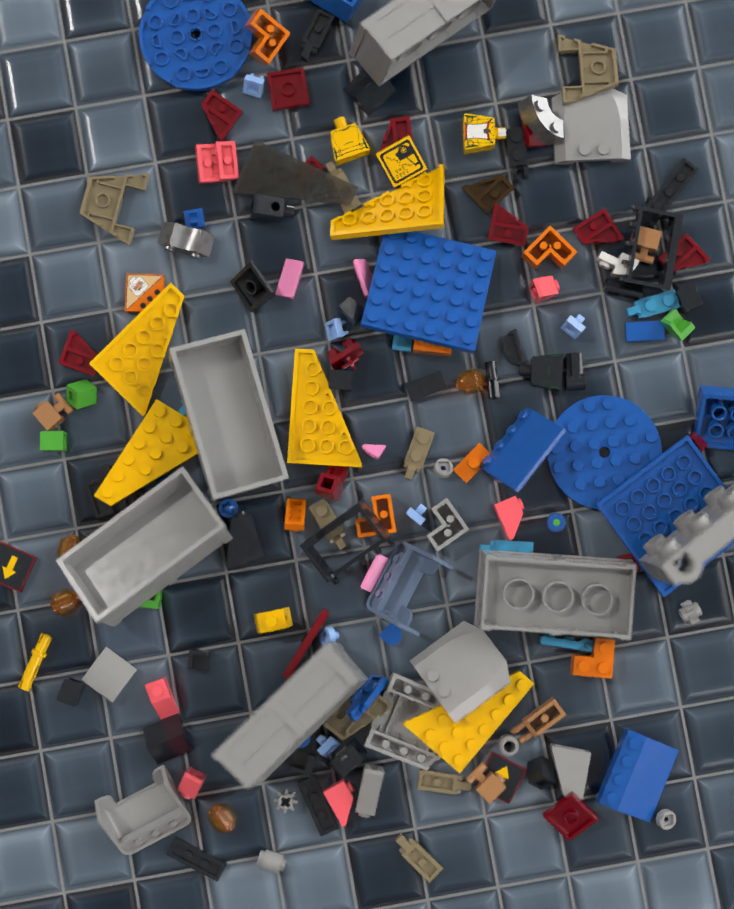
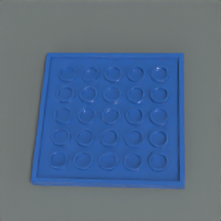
(429, 290)
(657, 497)

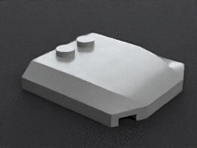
(593, 129)
(462, 670)
(389, 734)

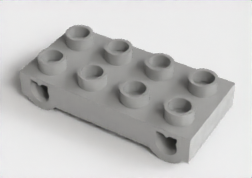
(694, 541)

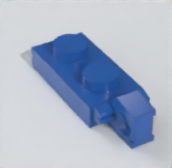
(365, 696)

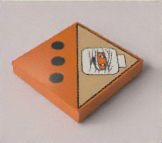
(142, 290)

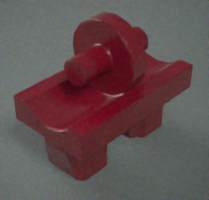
(347, 357)

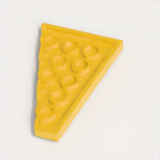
(411, 208)
(137, 352)
(316, 424)
(153, 451)
(462, 741)

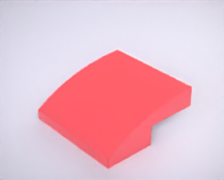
(217, 162)

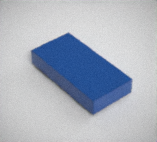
(644, 331)

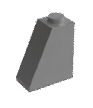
(571, 768)
(369, 790)

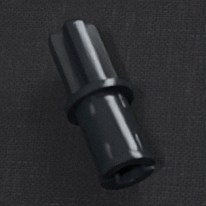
(492, 380)

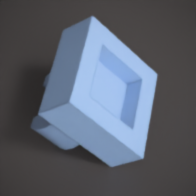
(253, 85)
(573, 326)
(334, 329)
(416, 514)
(327, 746)

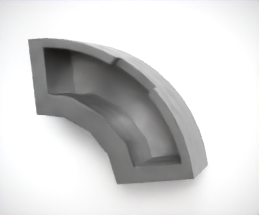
(540, 119)
(185, 239)

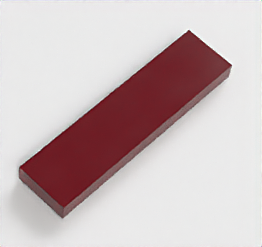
(306, 643)

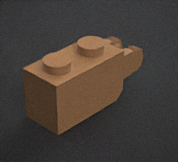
(539, 719)

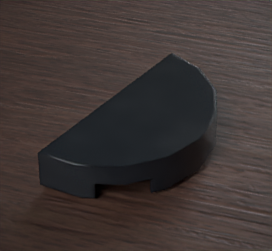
(512, 349)

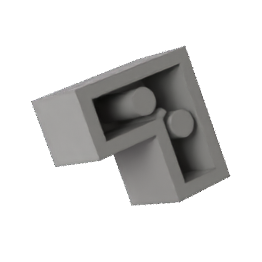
(451, 525)

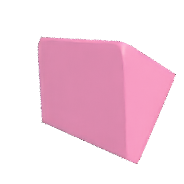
(364, 275)
(289, 278)
(373, 450)
(374, 572)

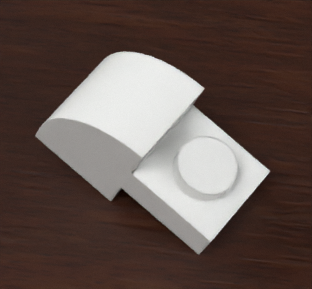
(608, 261)

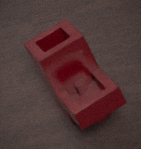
(331, 483)

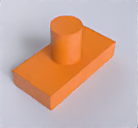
(470, 464)
(295, 514)

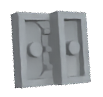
(109, 675)

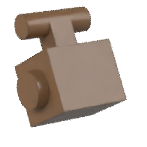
(647, 242)
(50, 415)
(490, 785)

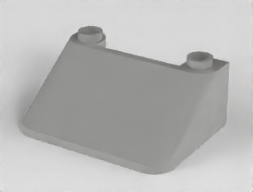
(144, 815)

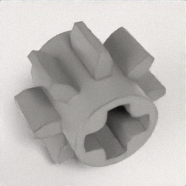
(690, 612)
(285, 806)

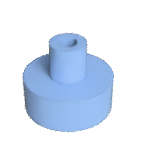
(328, 634)

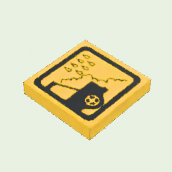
(401, 161)

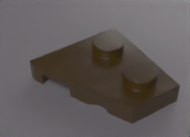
(488, 192)

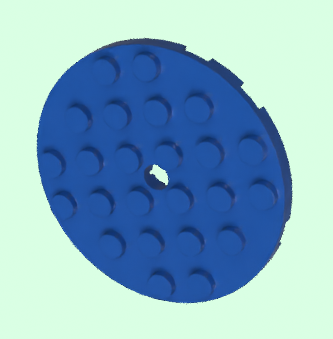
(192, 62)
(598, 424)

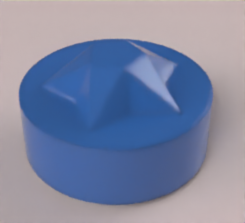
(228, 508)

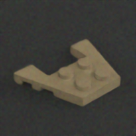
(596, 69)
(104, 200)
(344, 728)

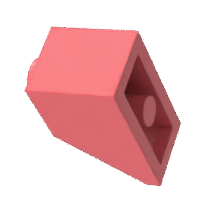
(544, 288)
(509, 515)
(162, 698)
(191, 783)
(340, 799)

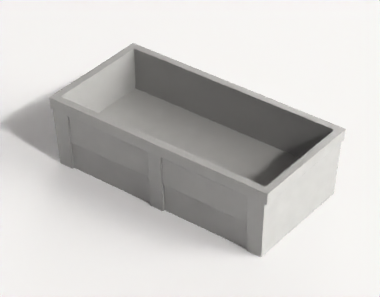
(408, 31)
(227, 414)
(144, 548)
(555, 593)
(291, 715)

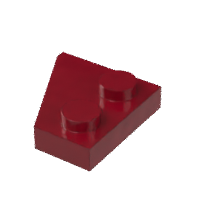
(221, 114)
(397, 129)
(506, 227)
(598, 229)
(688, 254)
(78, 354)

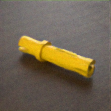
(32, 668)

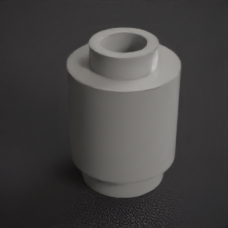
(512, 749)
(271, 861)

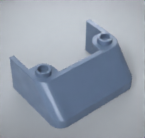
(399, 582)

